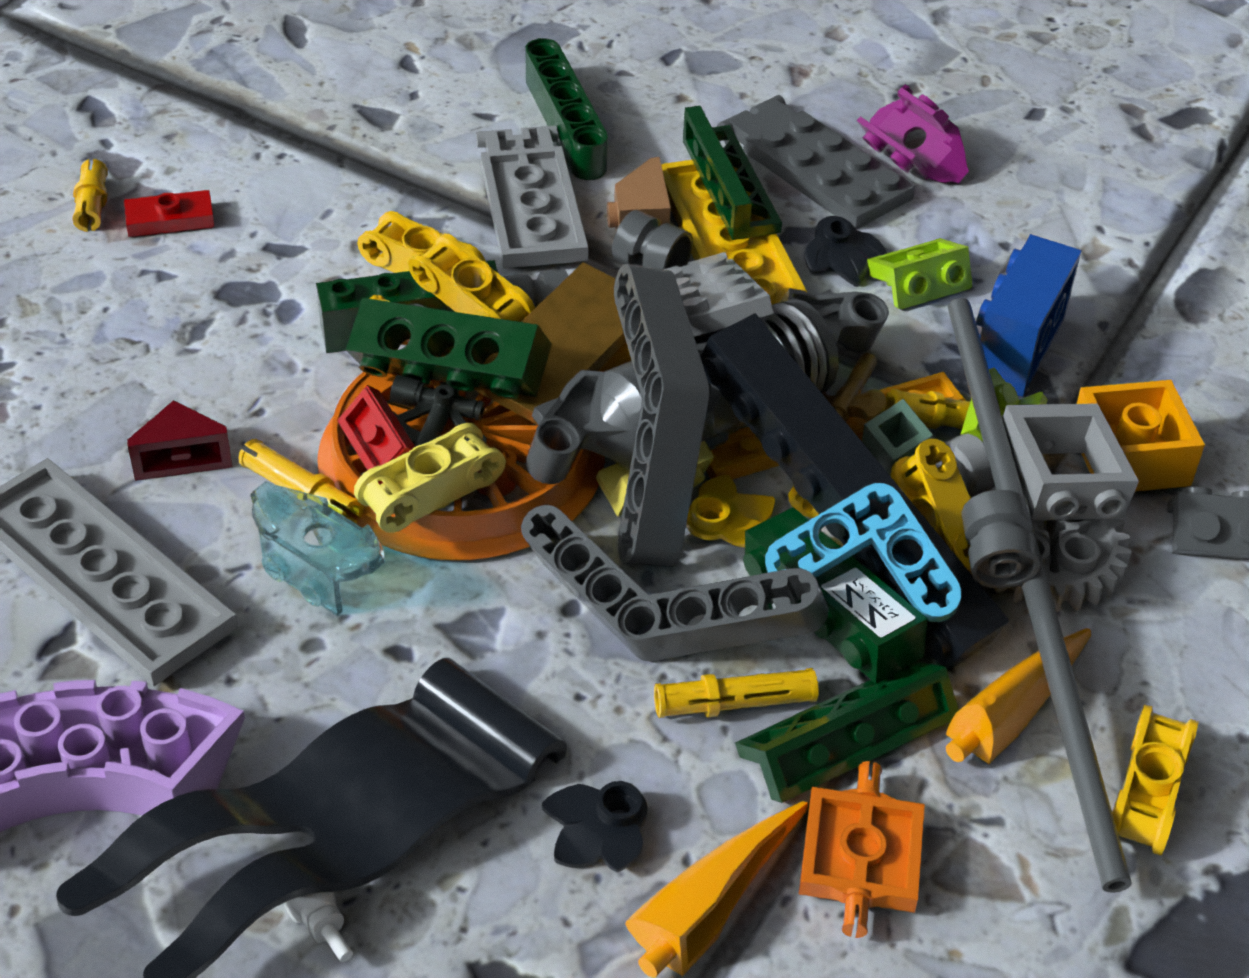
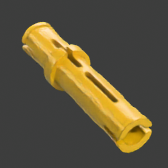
(289, 474)
(730, 693)

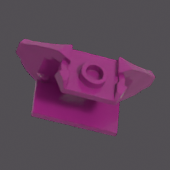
(940, 155)

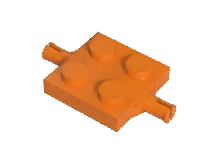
(862, 849)

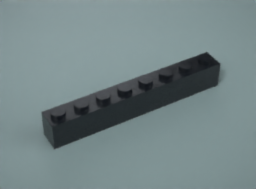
(831, 464)

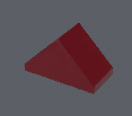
(178, 444)

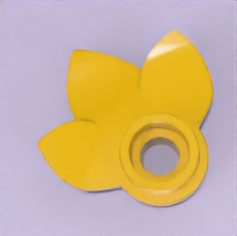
(726, 514)

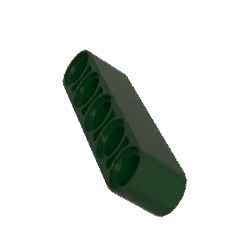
(568, 107)

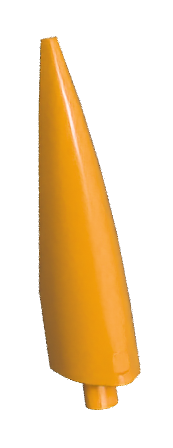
(1005, 706)
(694, 907)

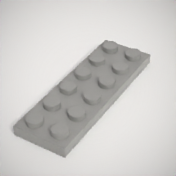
(108, 573)

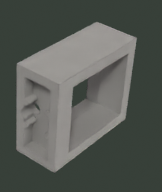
(1069, 429)

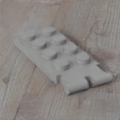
(531, 198)
(719, 293)

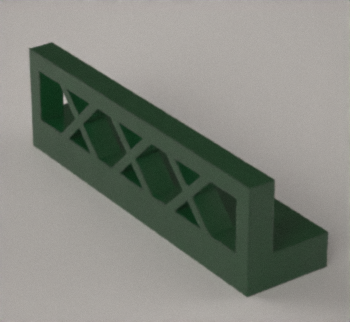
(723, 183)
(850, 729)

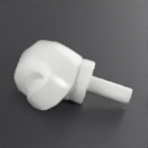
(322, 920)

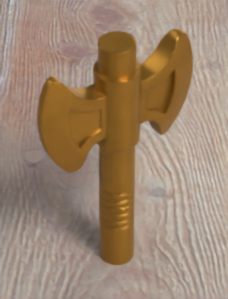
(850, 402)

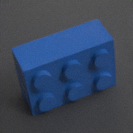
(1027, 309)

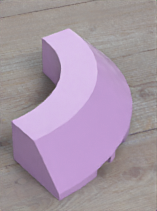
(108, 748)

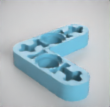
(883, 537)

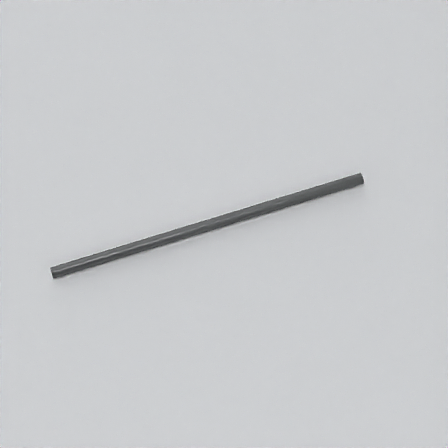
(1044, 618)

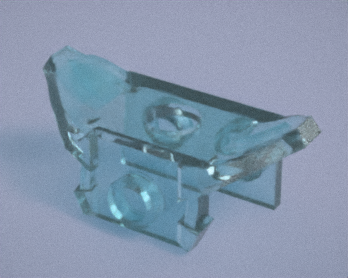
(314, 570)

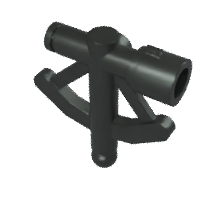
(440, 404)

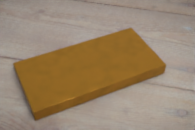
(583, 332)

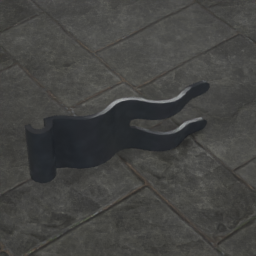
(359, 789)

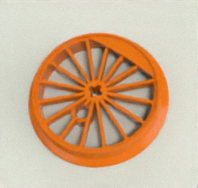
(459, 532)

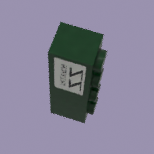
(865, 616)

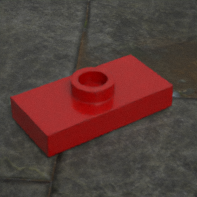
(168, 213)
(374, 429)

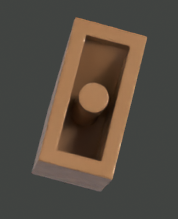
(640, 190)

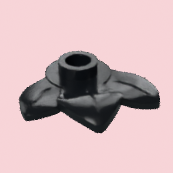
(841, 248)
(593, 829)

